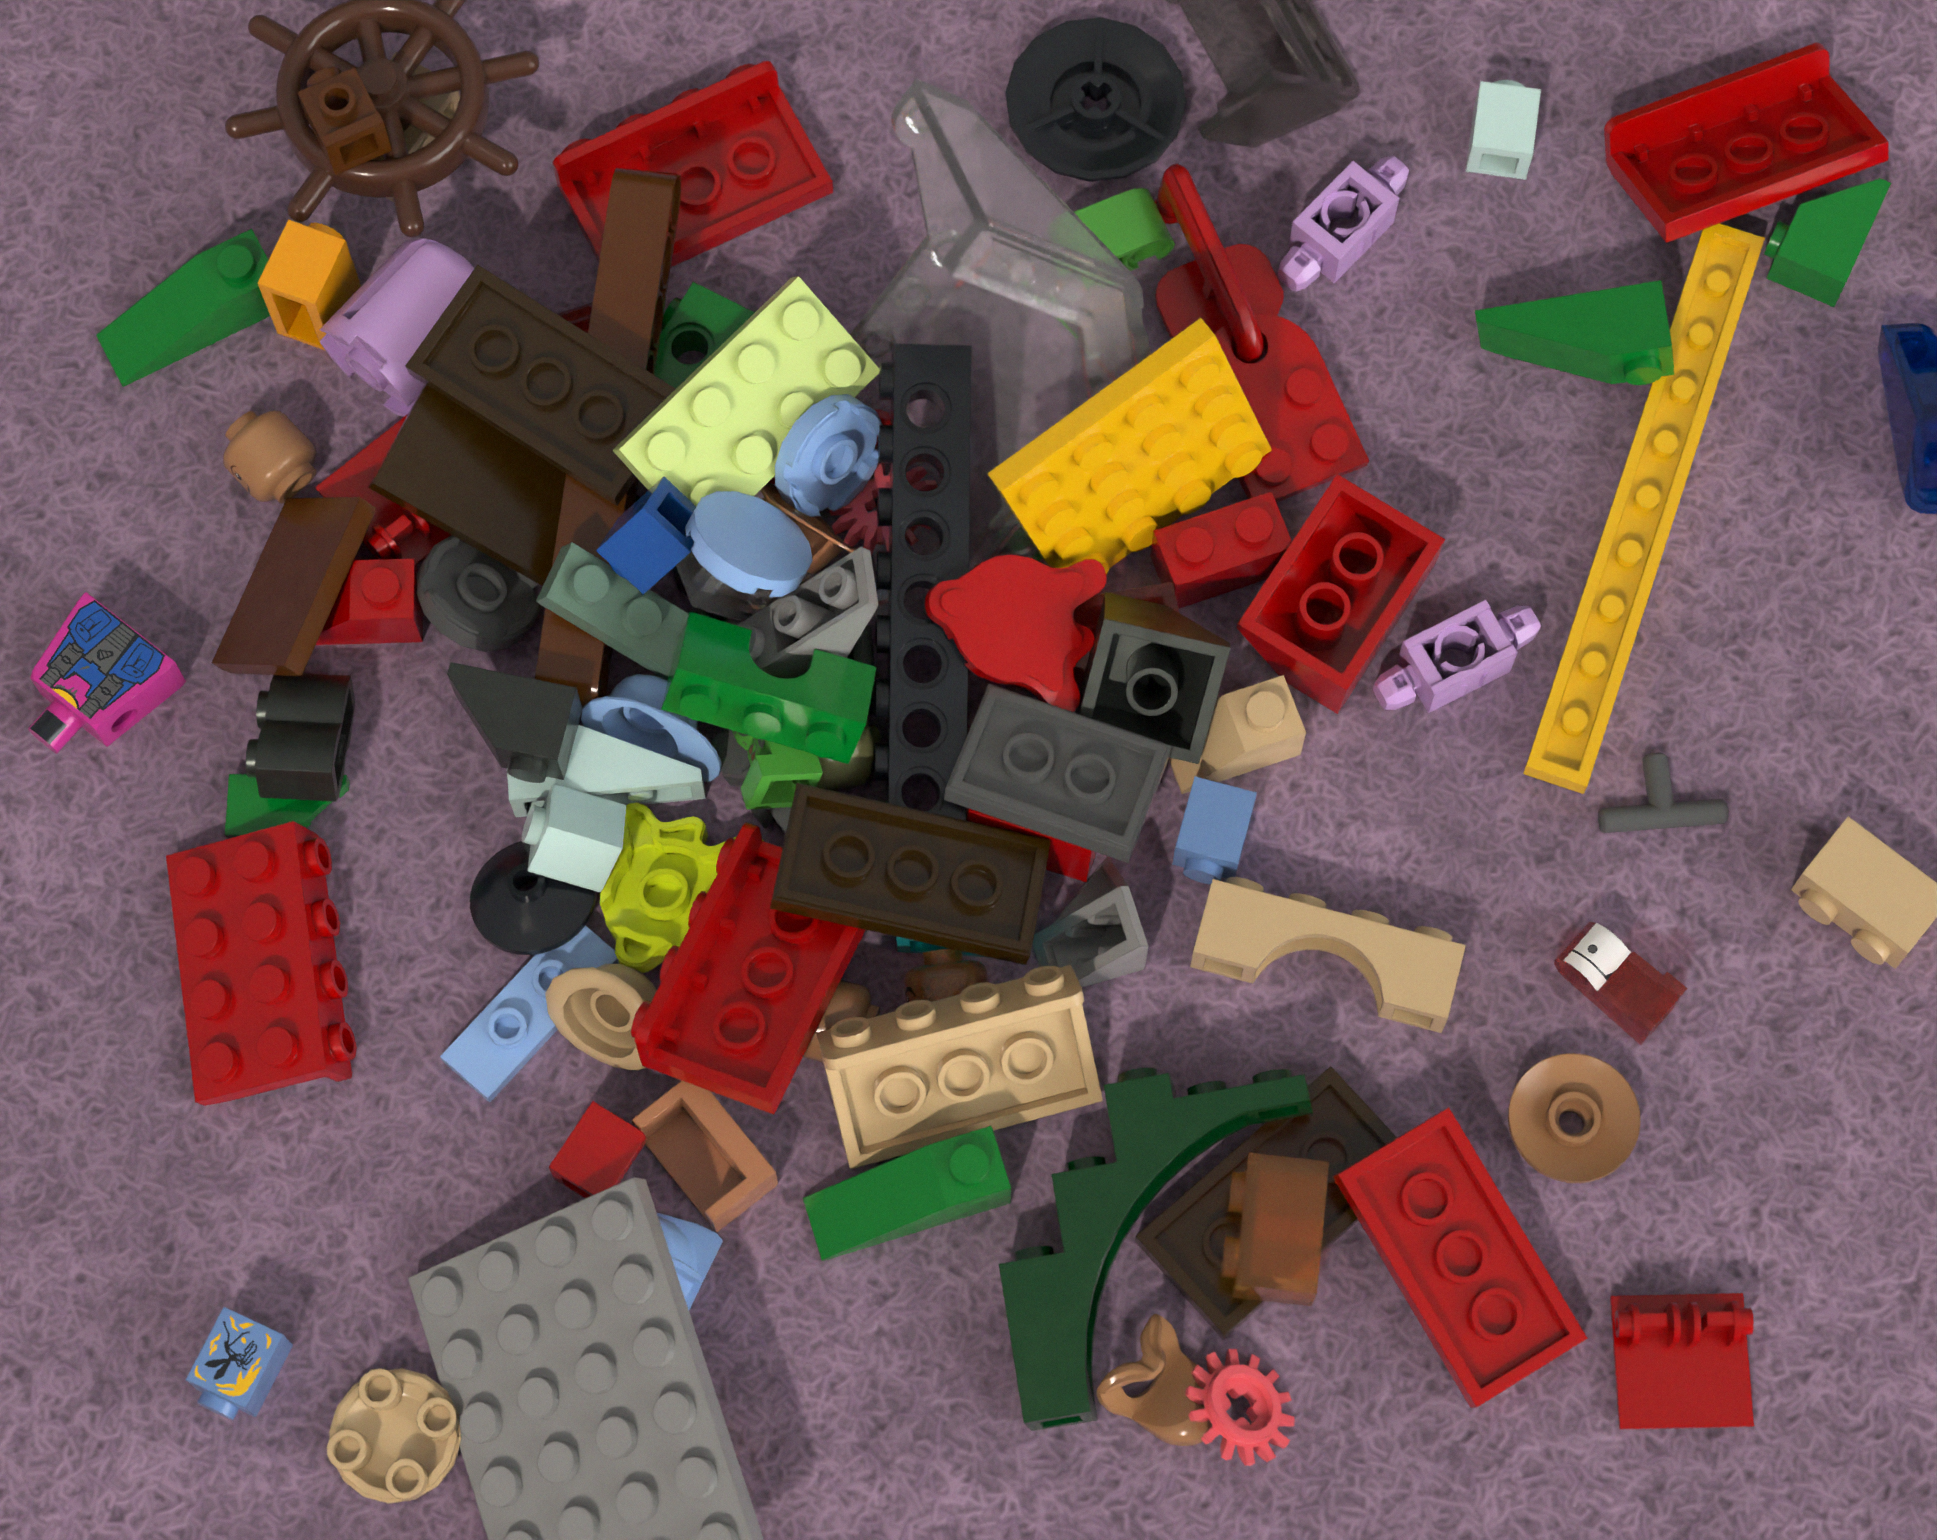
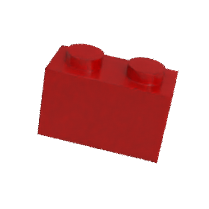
(1220, 549)

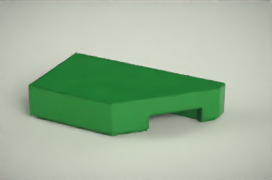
(250, 813)

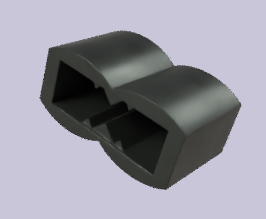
(302, 737)

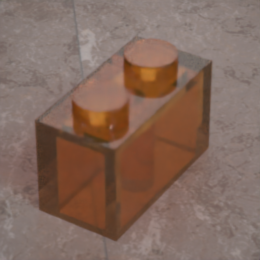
(1278, 1229)

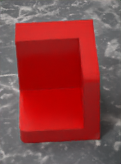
(597, 1152)

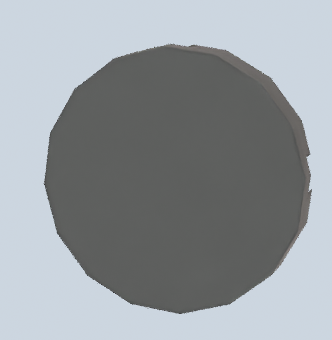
(475, 597)

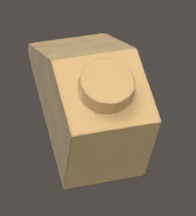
(1246, 733)

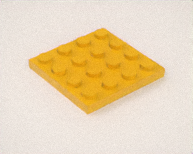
(1134, 455)

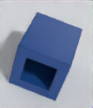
(650, 536)

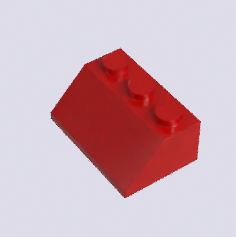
(1339, 592)

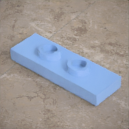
(518, 1019)

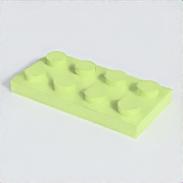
(742, 401)

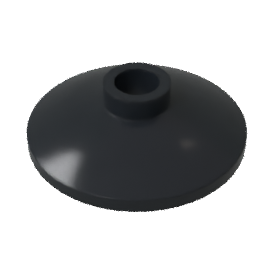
(529, 919)

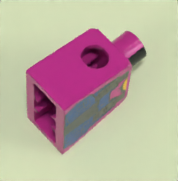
(99, 677)

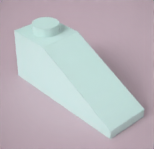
(614, 772)

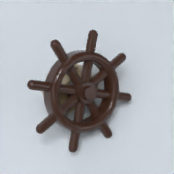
(421, 108)

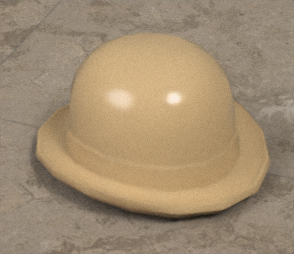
(597, 1011)

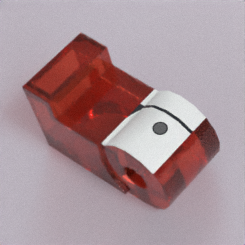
(1619, 981)

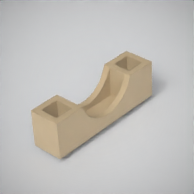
(1406, 969)

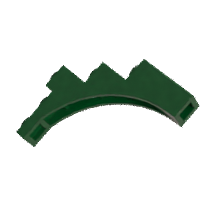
(1057, 1296)

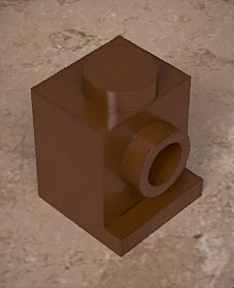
(343, 118)

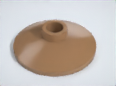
(1591, 1091)

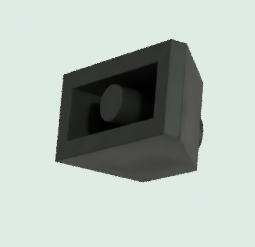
(521, 719)

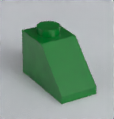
(1824, 241)

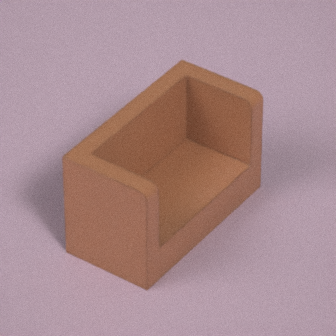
(705, 1153)

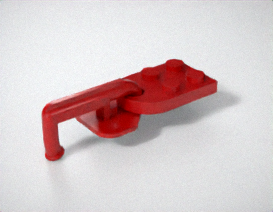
(1240, 304)

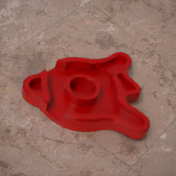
(1019, 622)

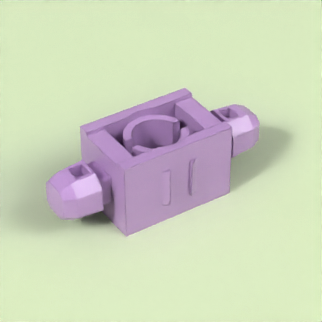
(1315, 249)
(1495, 641)

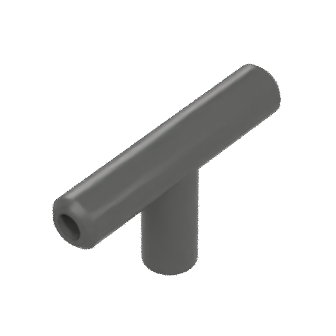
(1661, 809)

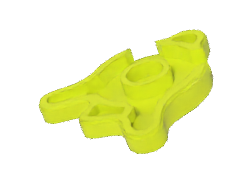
(655, 885)

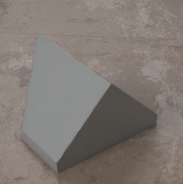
(1096, 931)

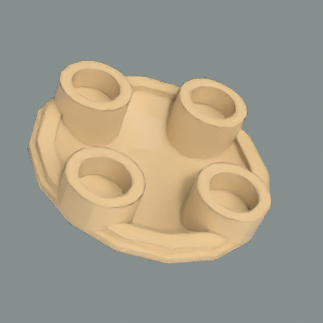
(394, 1435)

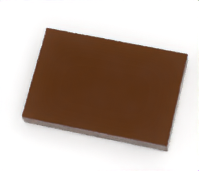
(294, 586)

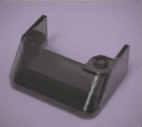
(1275, 65)

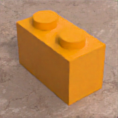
(307, 280)

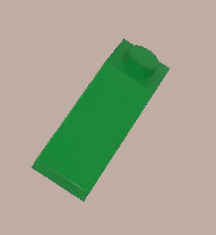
(189, 309)
(1593, 334)
(910, 1194)

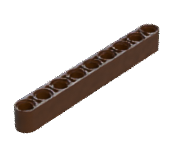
(629, 320)

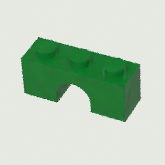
(721, 685)

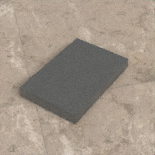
(1058, 773)

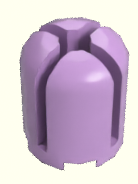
(393, 315)

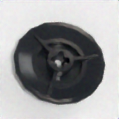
(1095, 61)

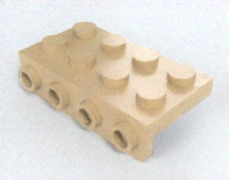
(960, 1064)

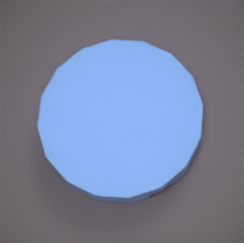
(828, 455)
(748, 543)

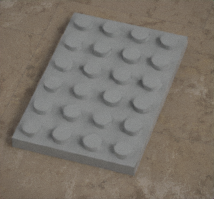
(583, 1381)

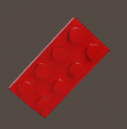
(1460, 1258)

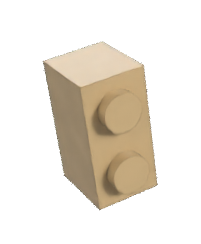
(1868, 894)

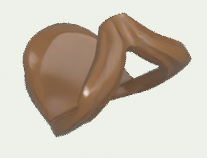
(1163, 1405)

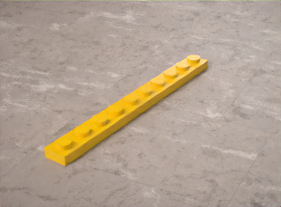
(1643, 511)

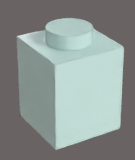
(1503, 129)
(575, 837)

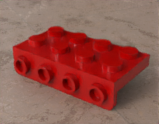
(1740, 143)
(735, 155)
(259, 963)
(743, 983)

